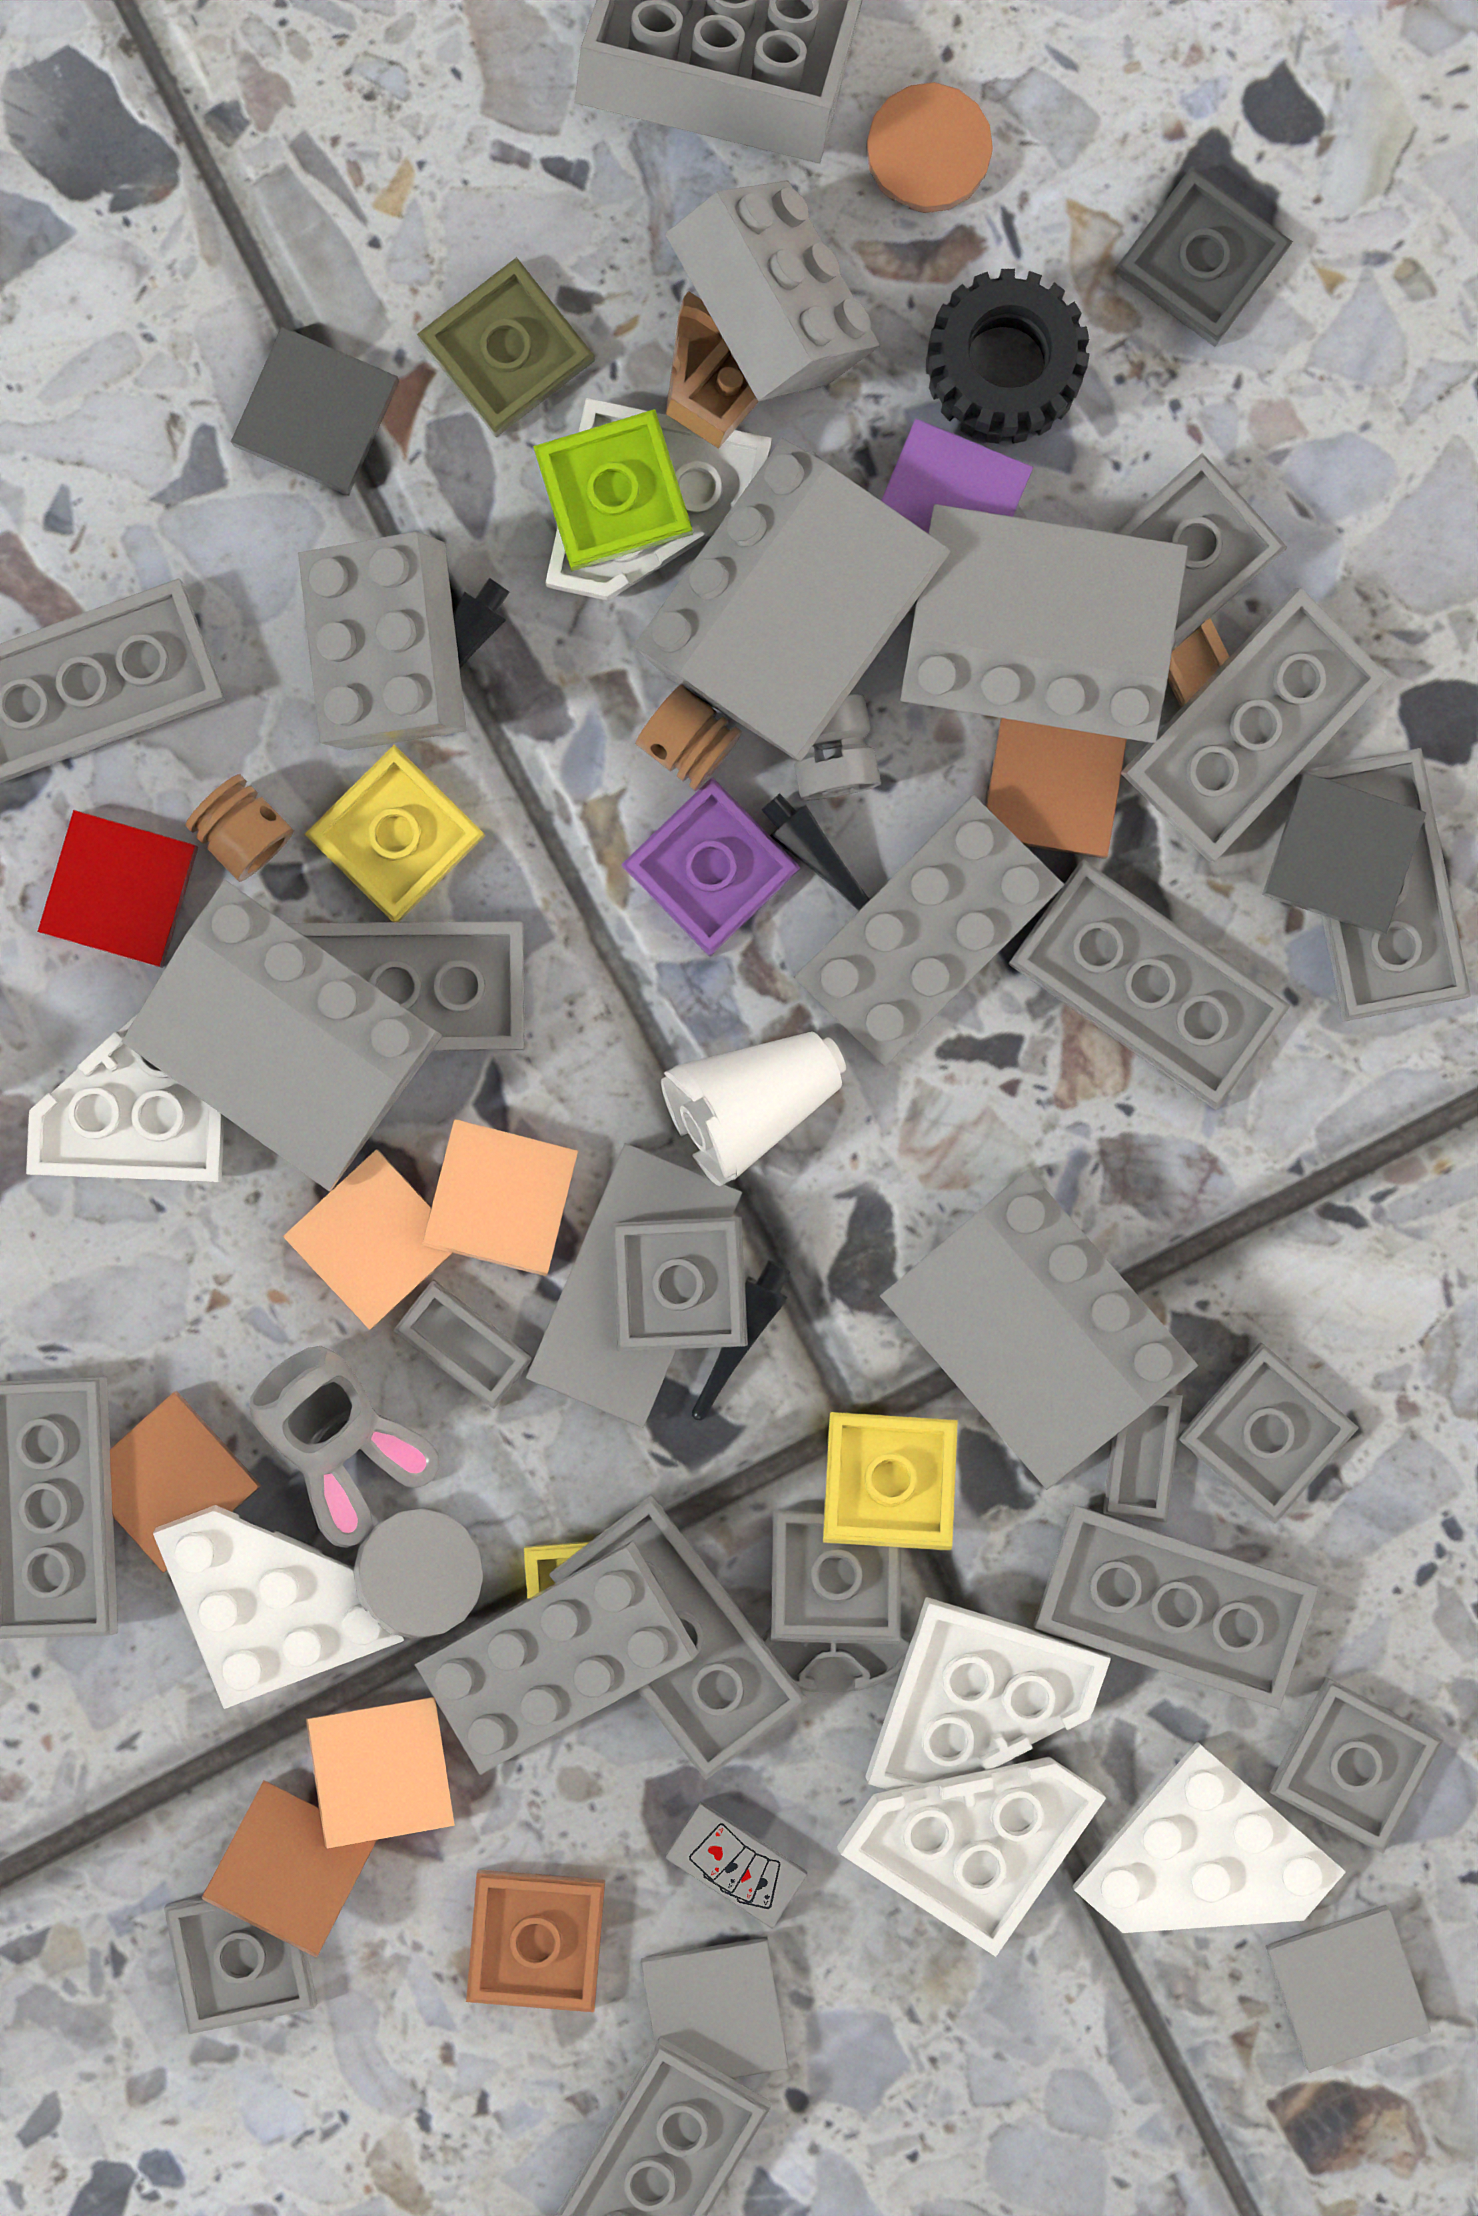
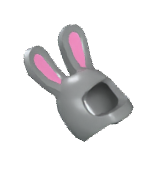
(321, 1417)

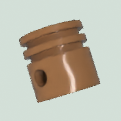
(688, 737)
(240, 828)

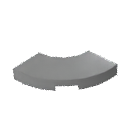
(839, 1665)

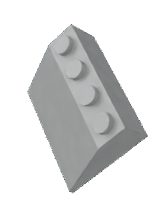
(722, 67)
(791, 599)
(1046, 624)
(279, 1036)
(1038, 1330)

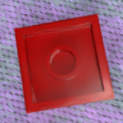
(118, 889)

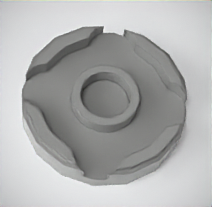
(418, 1573)

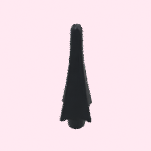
(477, 618)
(805, 840)
(762, 1305)

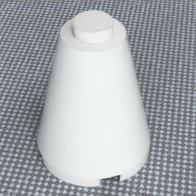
(750, 1099)

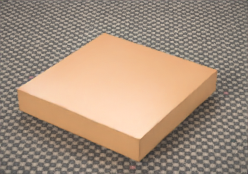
(500, 1197)
(369, 1239)
(380, 1772)

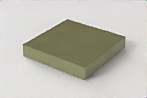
(506, 347)

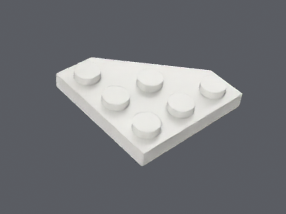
(709, 485)
(124, 1122)
(264, 1604)
(979, 1696)
(974, 1842)
(1206, 1858)

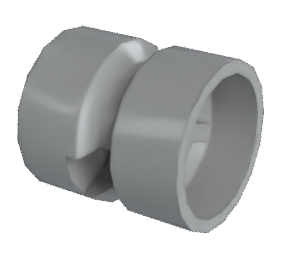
(846, 774)

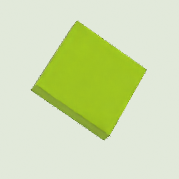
(613, 490)

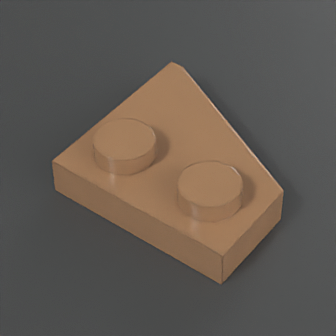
(705, 380)

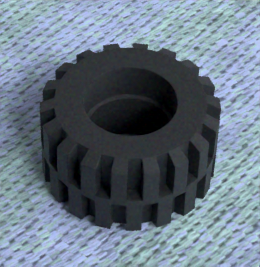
(1019, 306)

